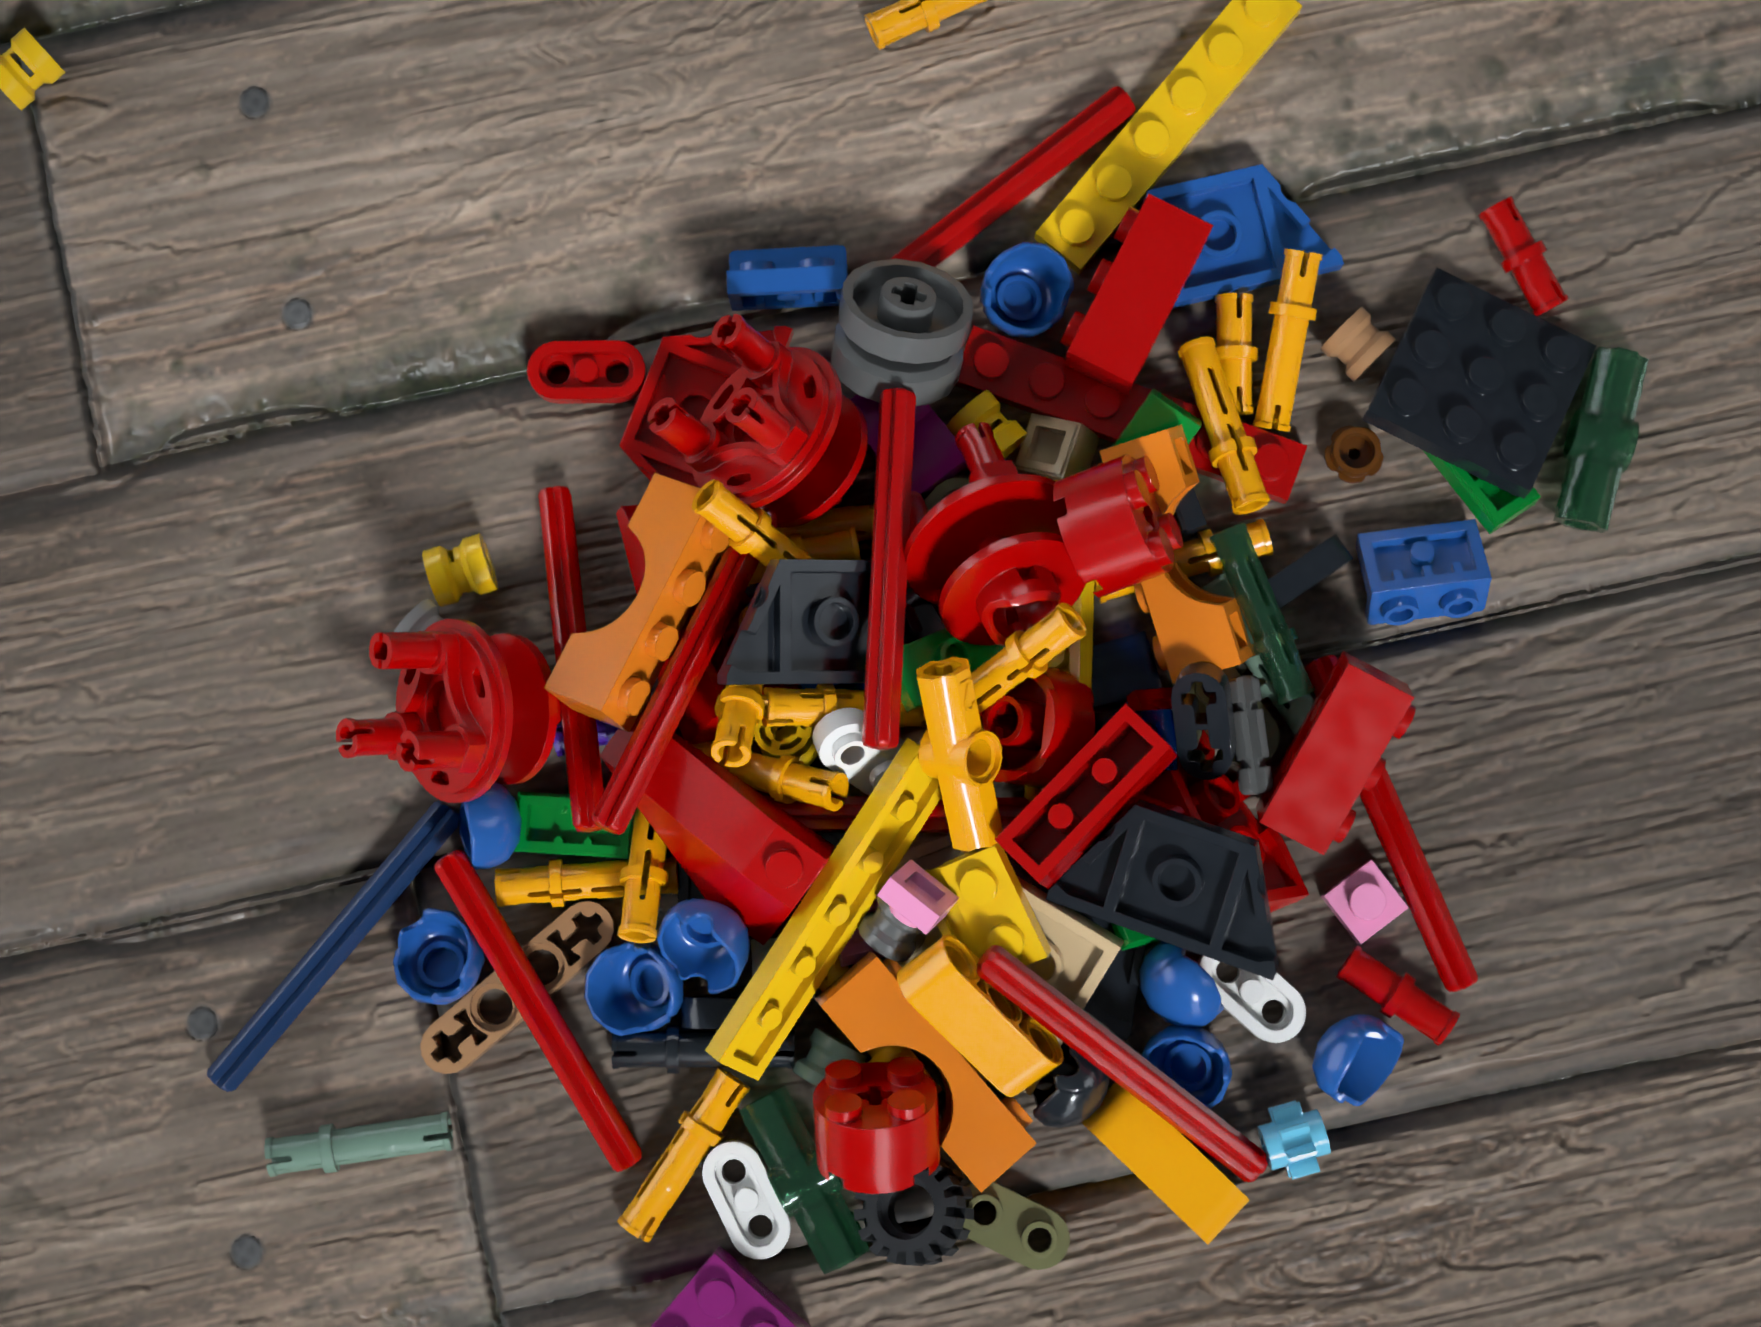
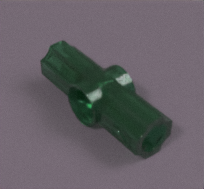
(1601, 439)
(798, 1184)

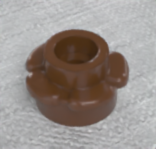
(1363, 441)

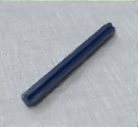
(333, 946)

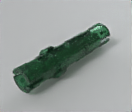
(1262, 614)

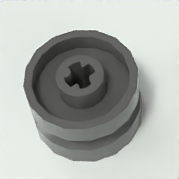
(901, 330)

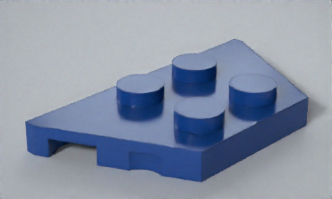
(1248, 232)

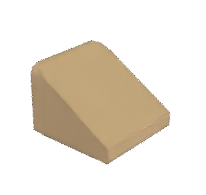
(1056, 448)

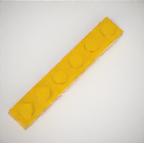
(1164, 127)
(827, 916)

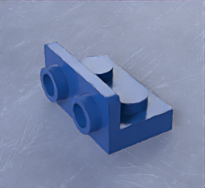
(786, 277)
(1423, 572)

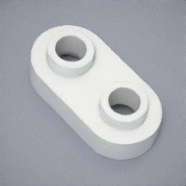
(841, 749)
(1247, 995)
(745, 1199)

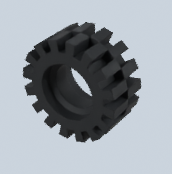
(932, 1242)

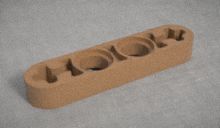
(452, 1024)

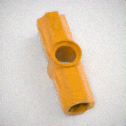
(960, 753)

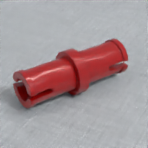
(1523, 256)
(1398, 995)

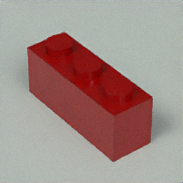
(1135, 293)
(1336, 754)
(1086, 797)

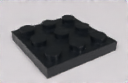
(1479, 383)

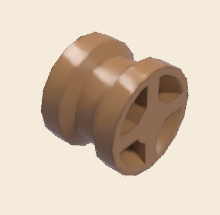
(1358, 344)

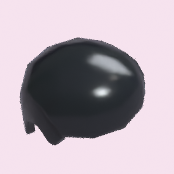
(1075, 1092)

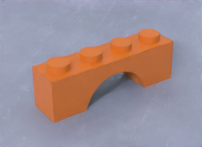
(1187, 619)
(615, 667)
(975, 1126)

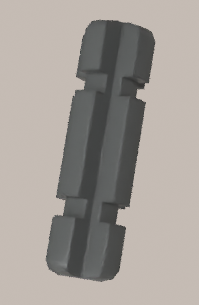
(1250, 736)

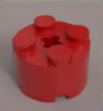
(1116, 524)
(1040, 727)
(876, 1124)

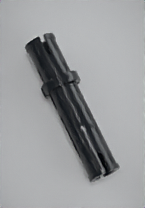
(680, 1049)

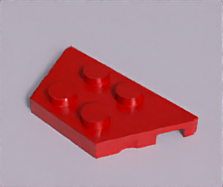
(690, 373)

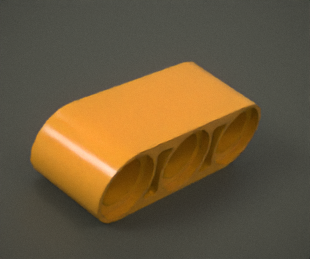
(978, 1019)
(1166, 1163)

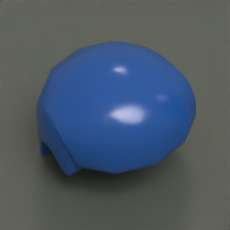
(1026, 289)
(490, 827)
(705, 942)
(437, 958)
(1178, 987)
(632, 989)
(1356, 1058)
(1192, 1060)

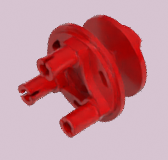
(772, 429)
(991, 547)
(464, 709)

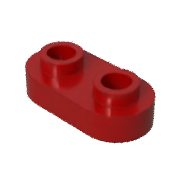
(589, 370)

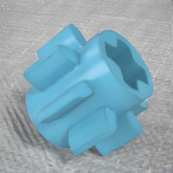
(1294, 1139)

